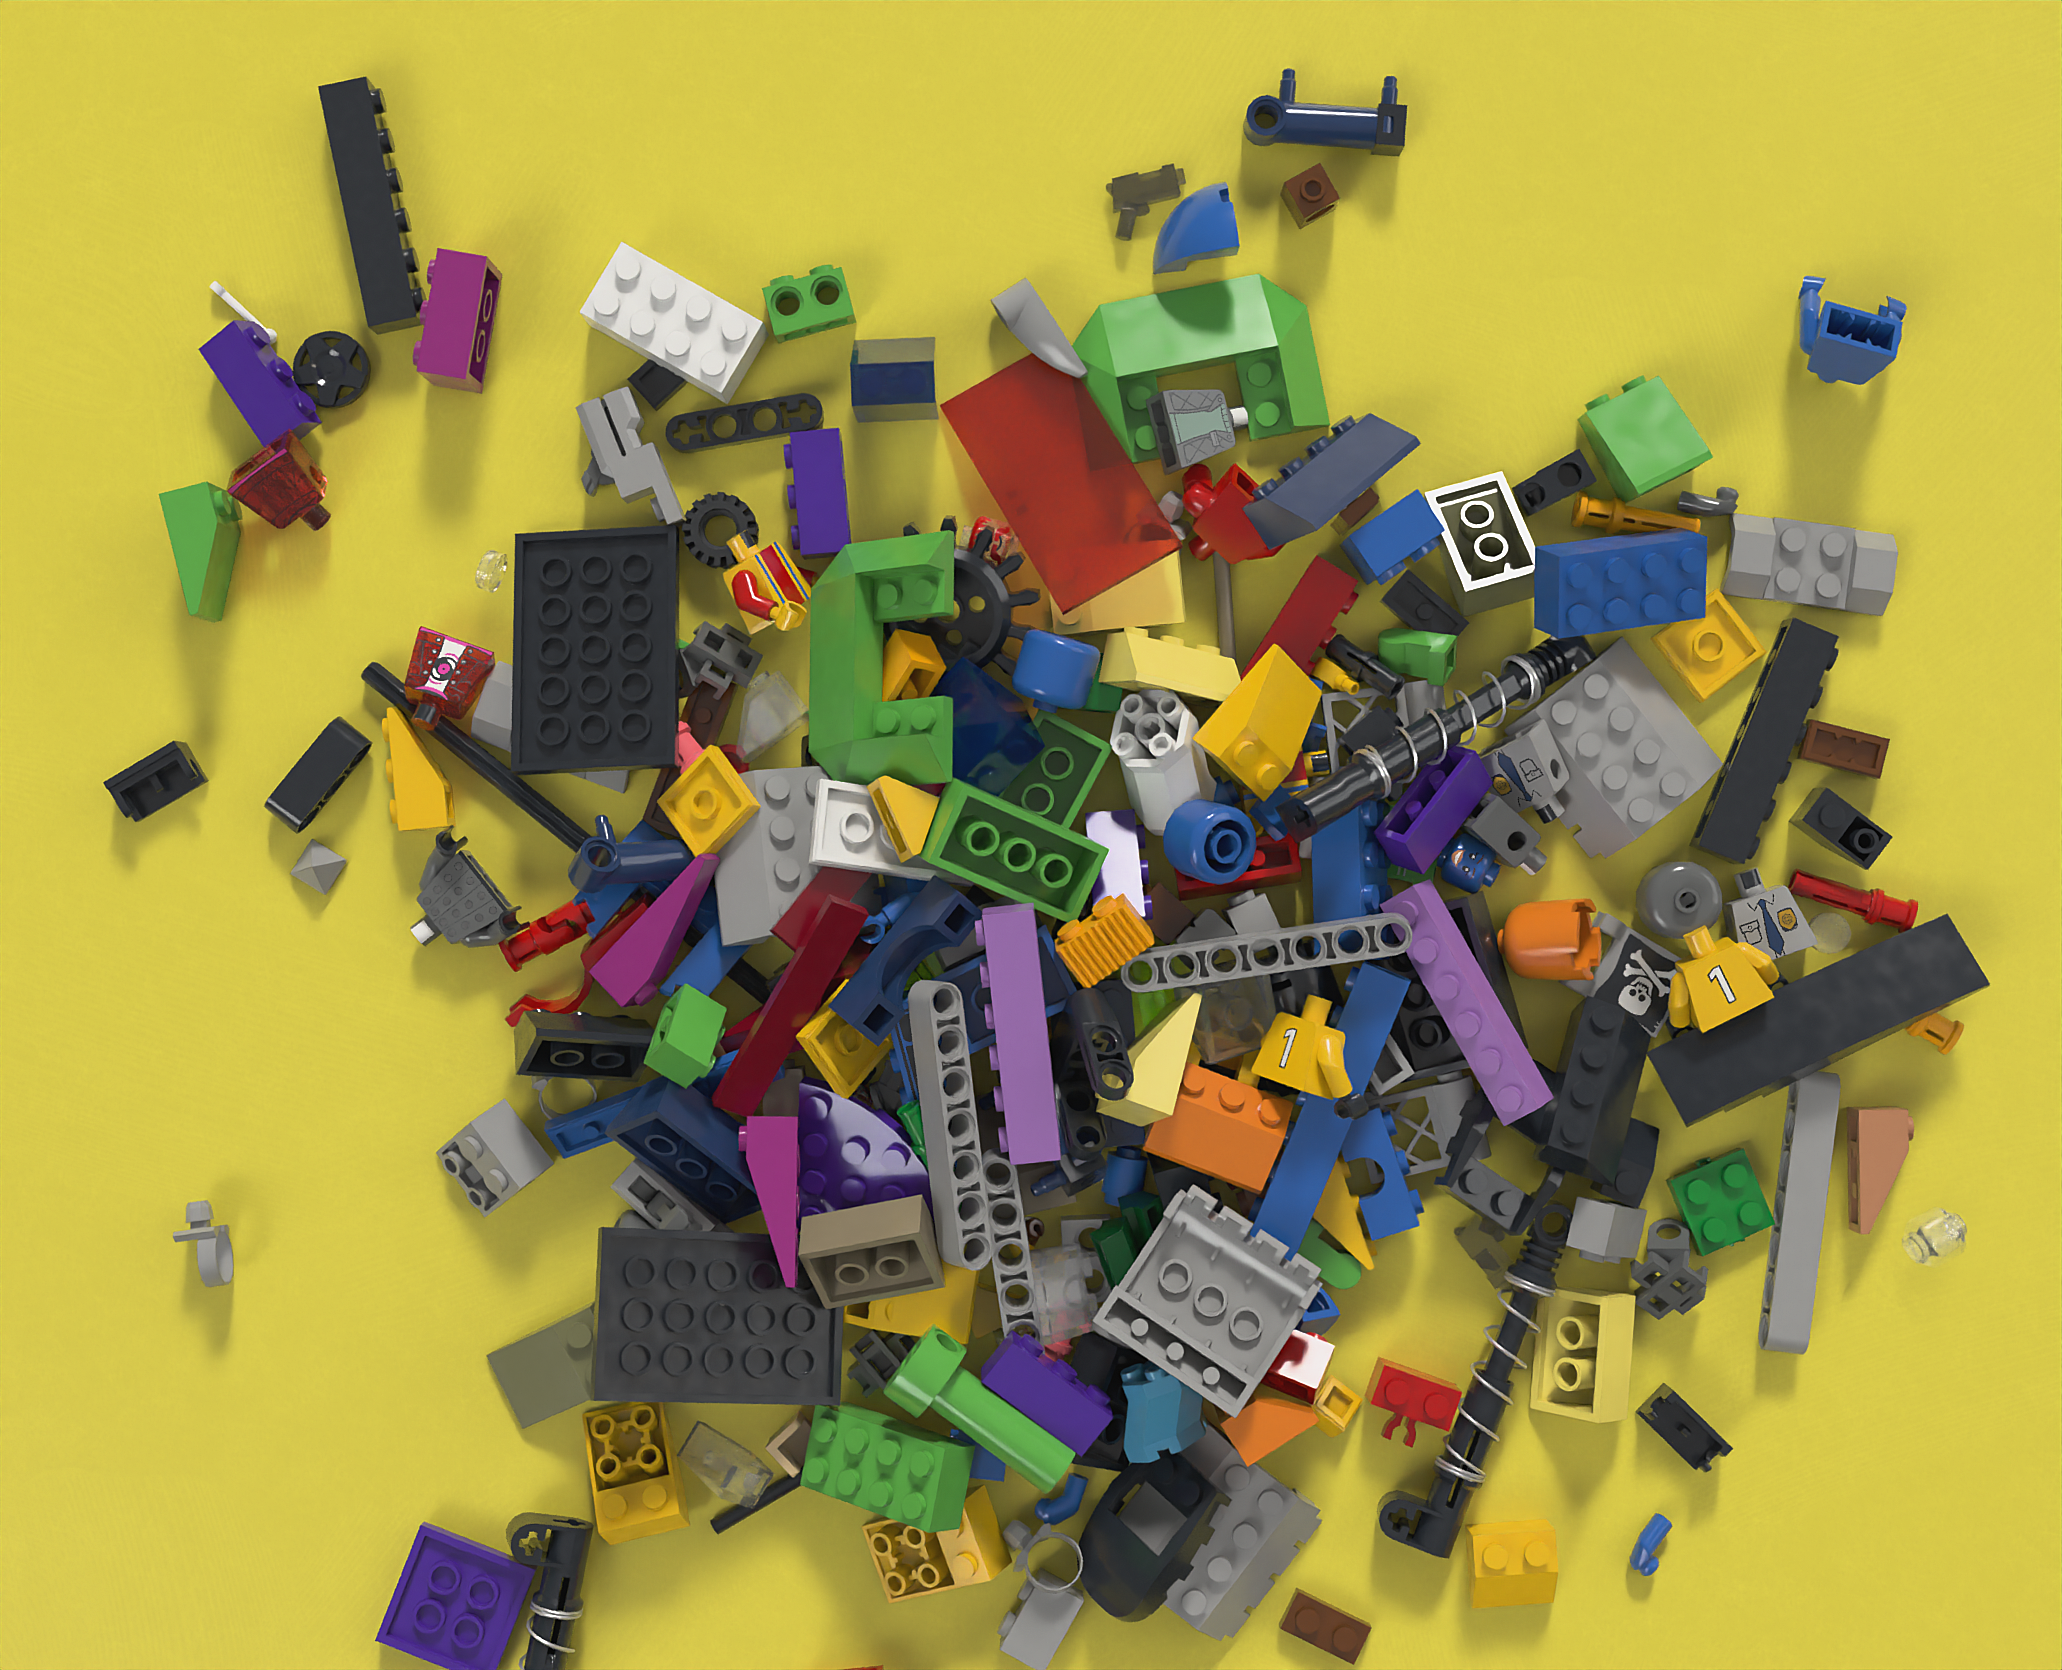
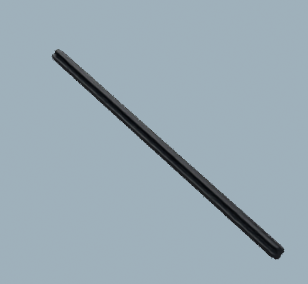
(534, 805)

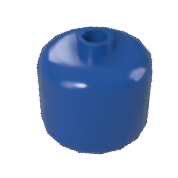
(1055, 670)
(1209, 841)

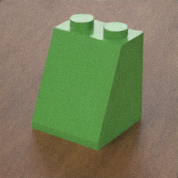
(1642, 438)

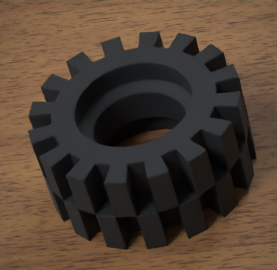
(702, 513)

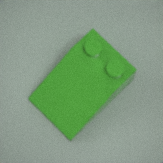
(204, 544)

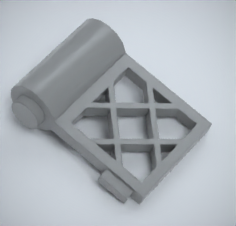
(1409, 708)
(1444, 1104)

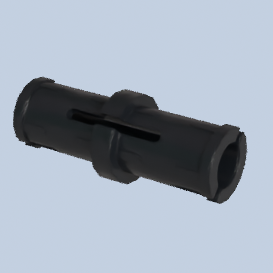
(1384, 680)

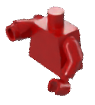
(1220, 516)

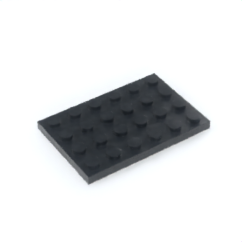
(596, 650)
(708, 1322)

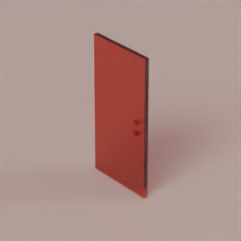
(1060, 480)

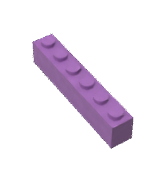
(1468, 1004)
(1020, 1032)

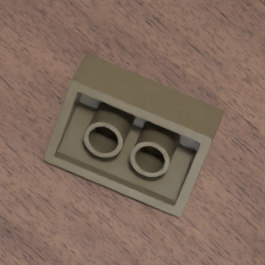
(871, 1252)

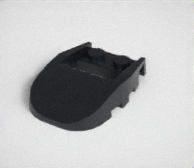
(1480, 1186)
(1118, 1565)

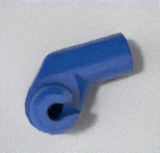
(1064, 1506)
(1647, 1543)

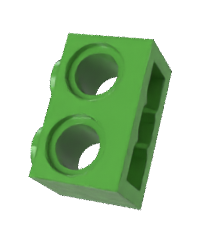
(812, 315)

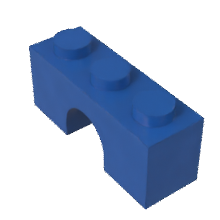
(1391, 1205)

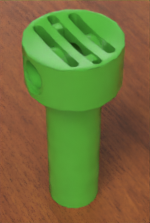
(935, 1379)

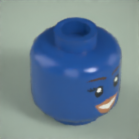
(1468, 864)

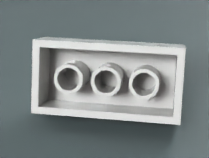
(674, 322)

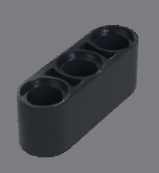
(318, 774)

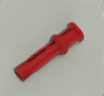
(1870, 905)

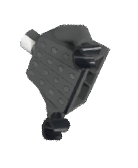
(462, 899)

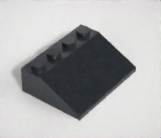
(1419, 1025)

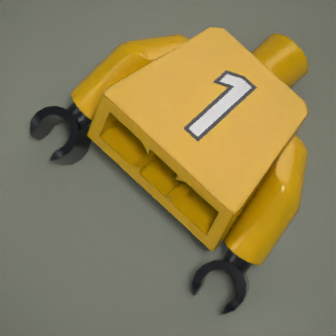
(1718, 982)
(1308, 1058)

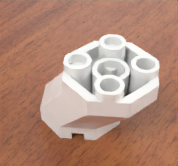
(1159, 756)

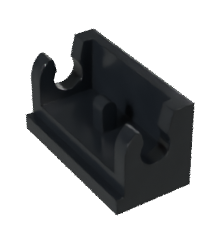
(156, 781)
(1683, 1428)

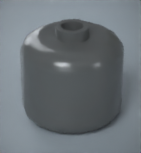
(1664, 910)

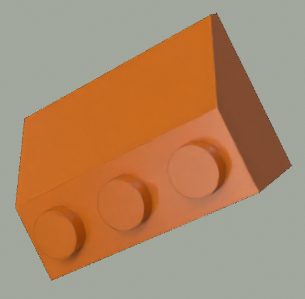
(1222, 1129)
(1266, 1422)

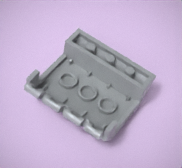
(1624, 750)
(769, 857)
(1210, 1300)
(1249, 1538)

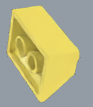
(1145, 663)
(1583, 1354)

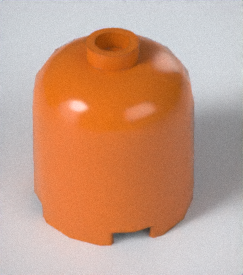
(1551, 940)

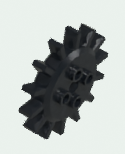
(983, 629)

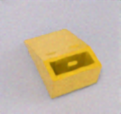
(914, 1313)
(634, 1472)
(926, 1563)

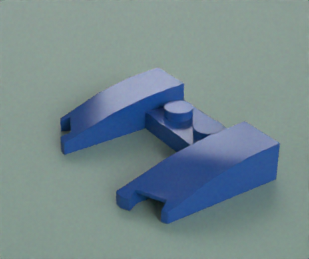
(708, 960)

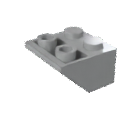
(494, 1157)

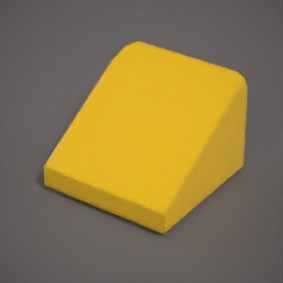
(1335, 1406)

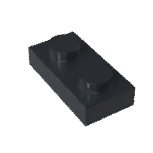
(1421, 607)

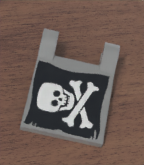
(1631, 974)

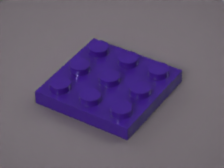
(455, 1601)

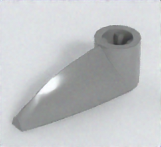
(1035, 327)

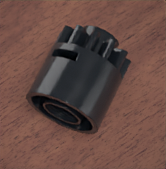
(1292, 987)

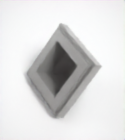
(318, 866)

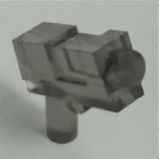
(1135, 192)
(1480, 1242)

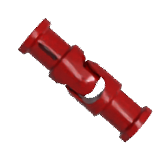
(548, 934)

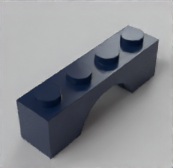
(874, 993)

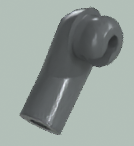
(1707, 506)

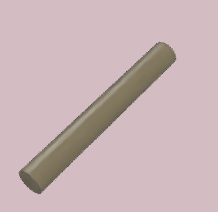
(1224, 607)

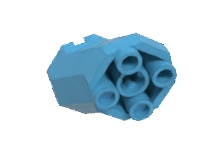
(1159, 1413)

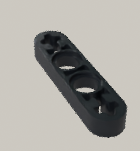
(744, 418)

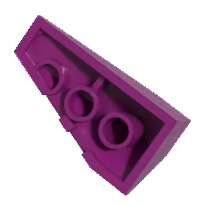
(649, 946)
(774, 1167)

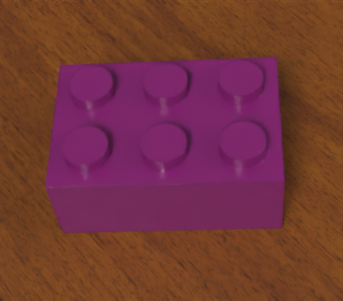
(457, 320)

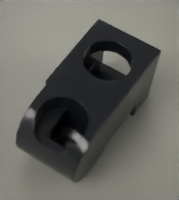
(1554, 483)

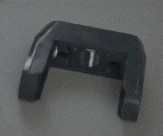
(1081, 1061)

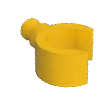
(1334, 677)

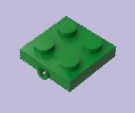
(1720, 1201)

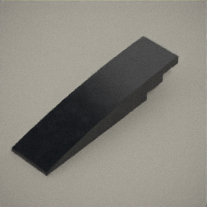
(1818, 1020)

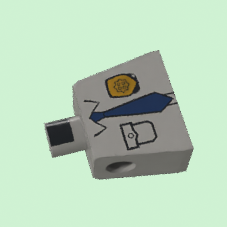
(1527, 770)
(1766, 917)

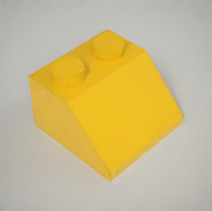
(1511, 1563)

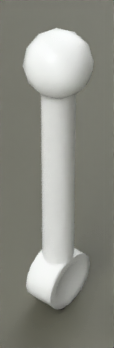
(216, 287)

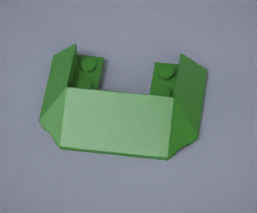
(1200, 328)
(849, 725)

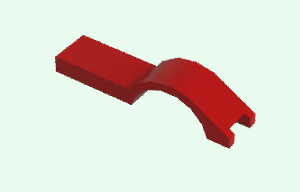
(590, 955)

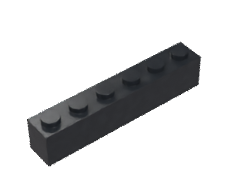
(372, 204)
(1764, 741)

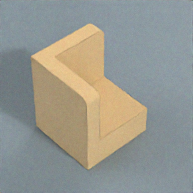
(791, 1443)

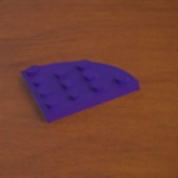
(852, 1154)

